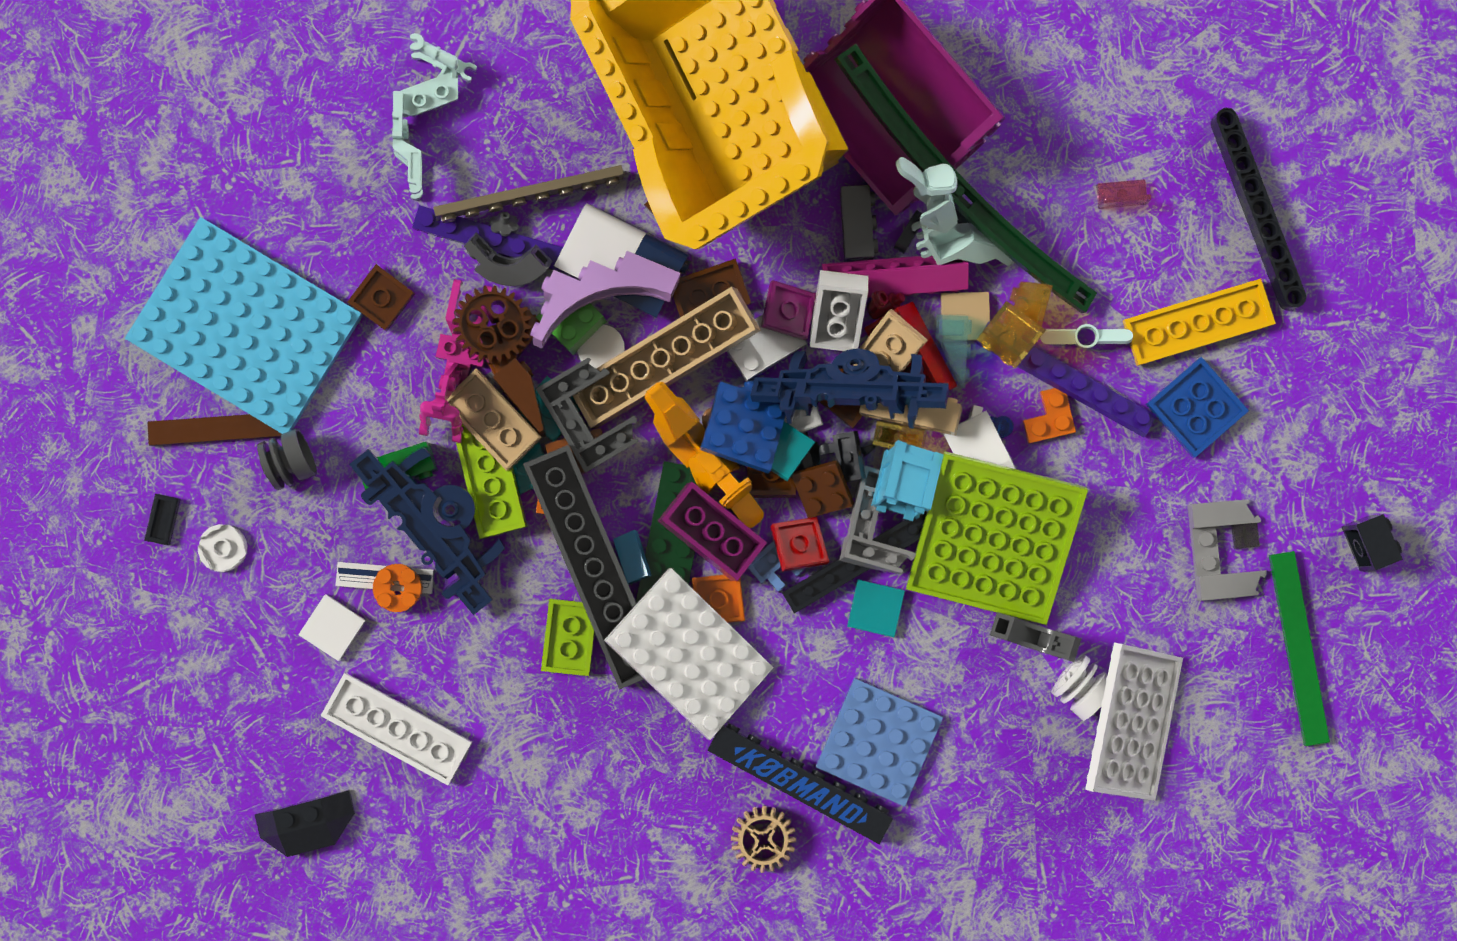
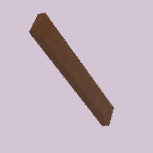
(208, 430)

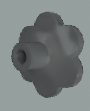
(504, 224)

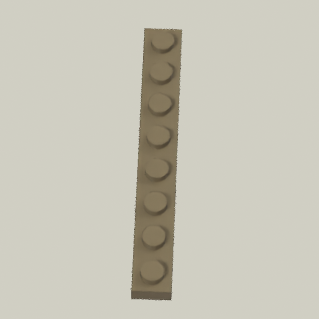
(519, 196)

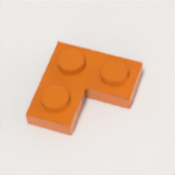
(1055, 422)

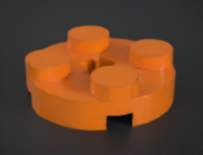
(386, 597)

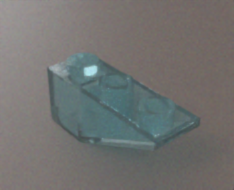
(952, 339)

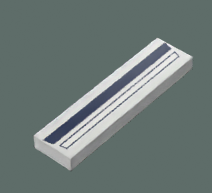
(363, 576)

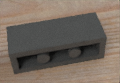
(858, 223)

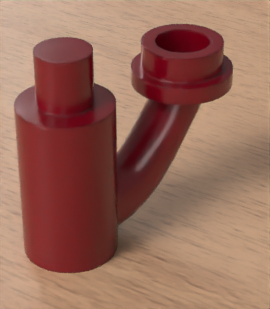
(882, 303)

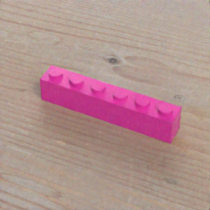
(907, 274)

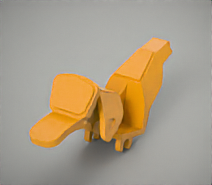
(683, 436)

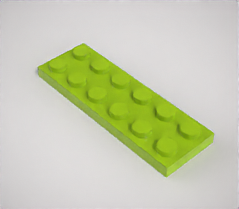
(492, 489)

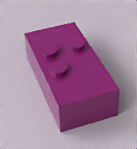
(712, 531)

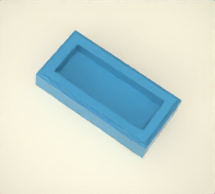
(632, 557)

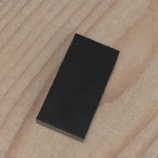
(162, 519)

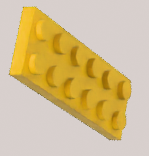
(1199, 322)

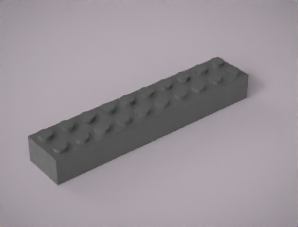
(584, 549)

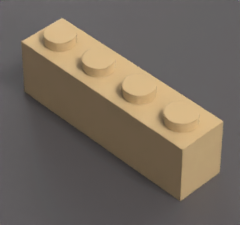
(931, 419)

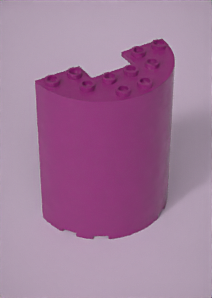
(922, 80)

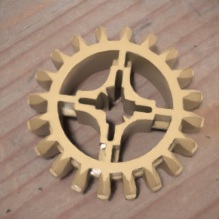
(780, 851)

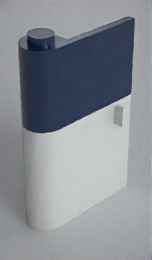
(605, 239)

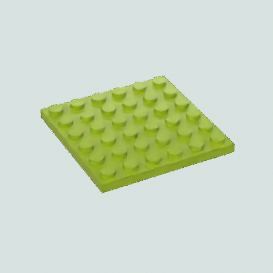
(996, 538)

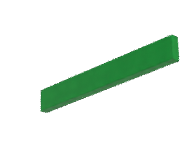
(1299, 648)

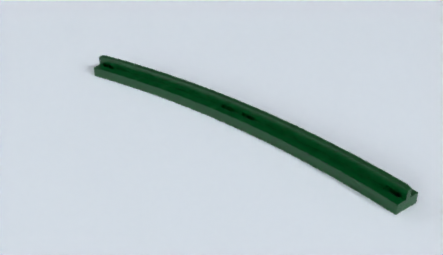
(980, 212)

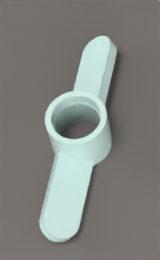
(1102, 336)

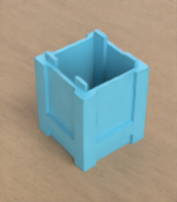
(907, 480)

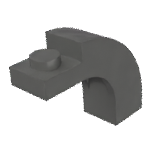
(504, 269)
(1035, 637)

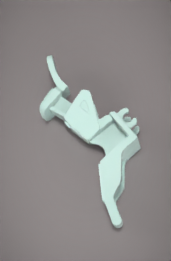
(939, 225)

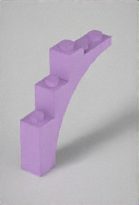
(631, 276)

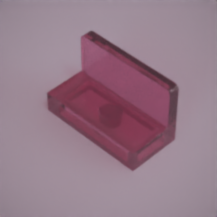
(1122, 194)

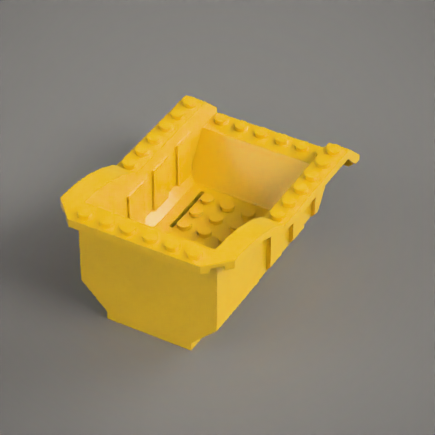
(711, 107)

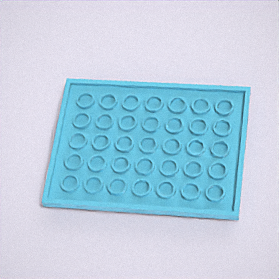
(244, 326)

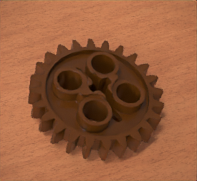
(471, 333)

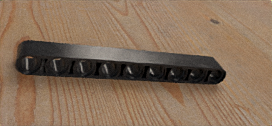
(1261, 198)

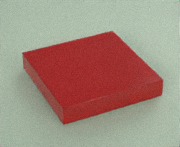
(799, 544)

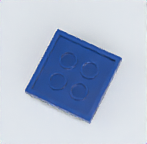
(1197, 407)
(742, 428)

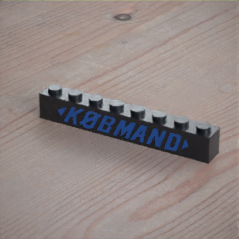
(800, 783)

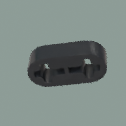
(908, 234)

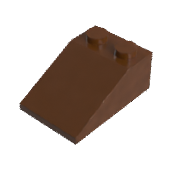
(517, 384)

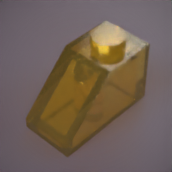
(888, 433)

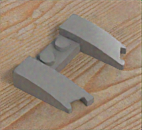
(858, 544)
(1205, 552)

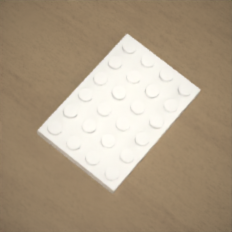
(689, 653)
(1134, 722)

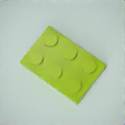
(567, 639)

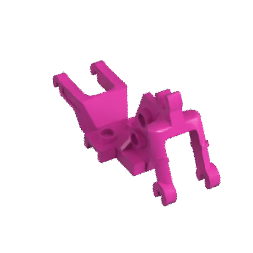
(456, 371)

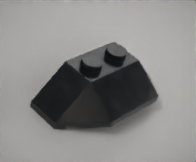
(306, 824)

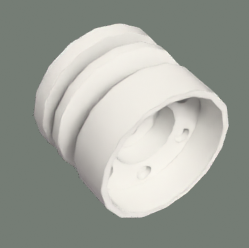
(1079, 683)

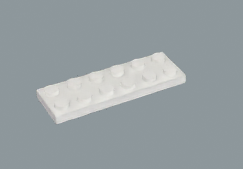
(396, 728)

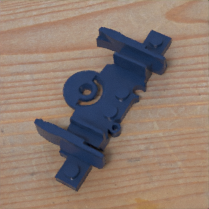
(858, 385)
(442, 543)

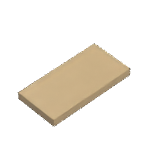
(493, 420)

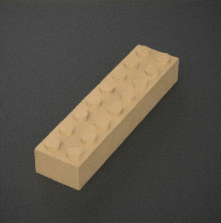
(668, 356)

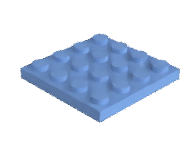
(879, 742)

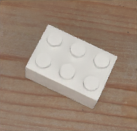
(838, 311)

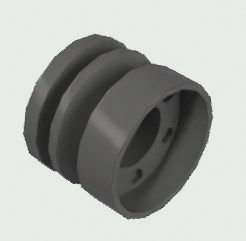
(281, 461)

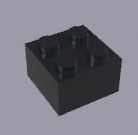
(1372, 542)

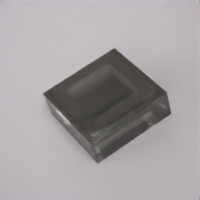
(1245, 535)

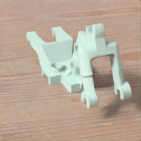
(421, 99)

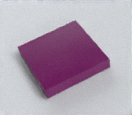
(788, 310)

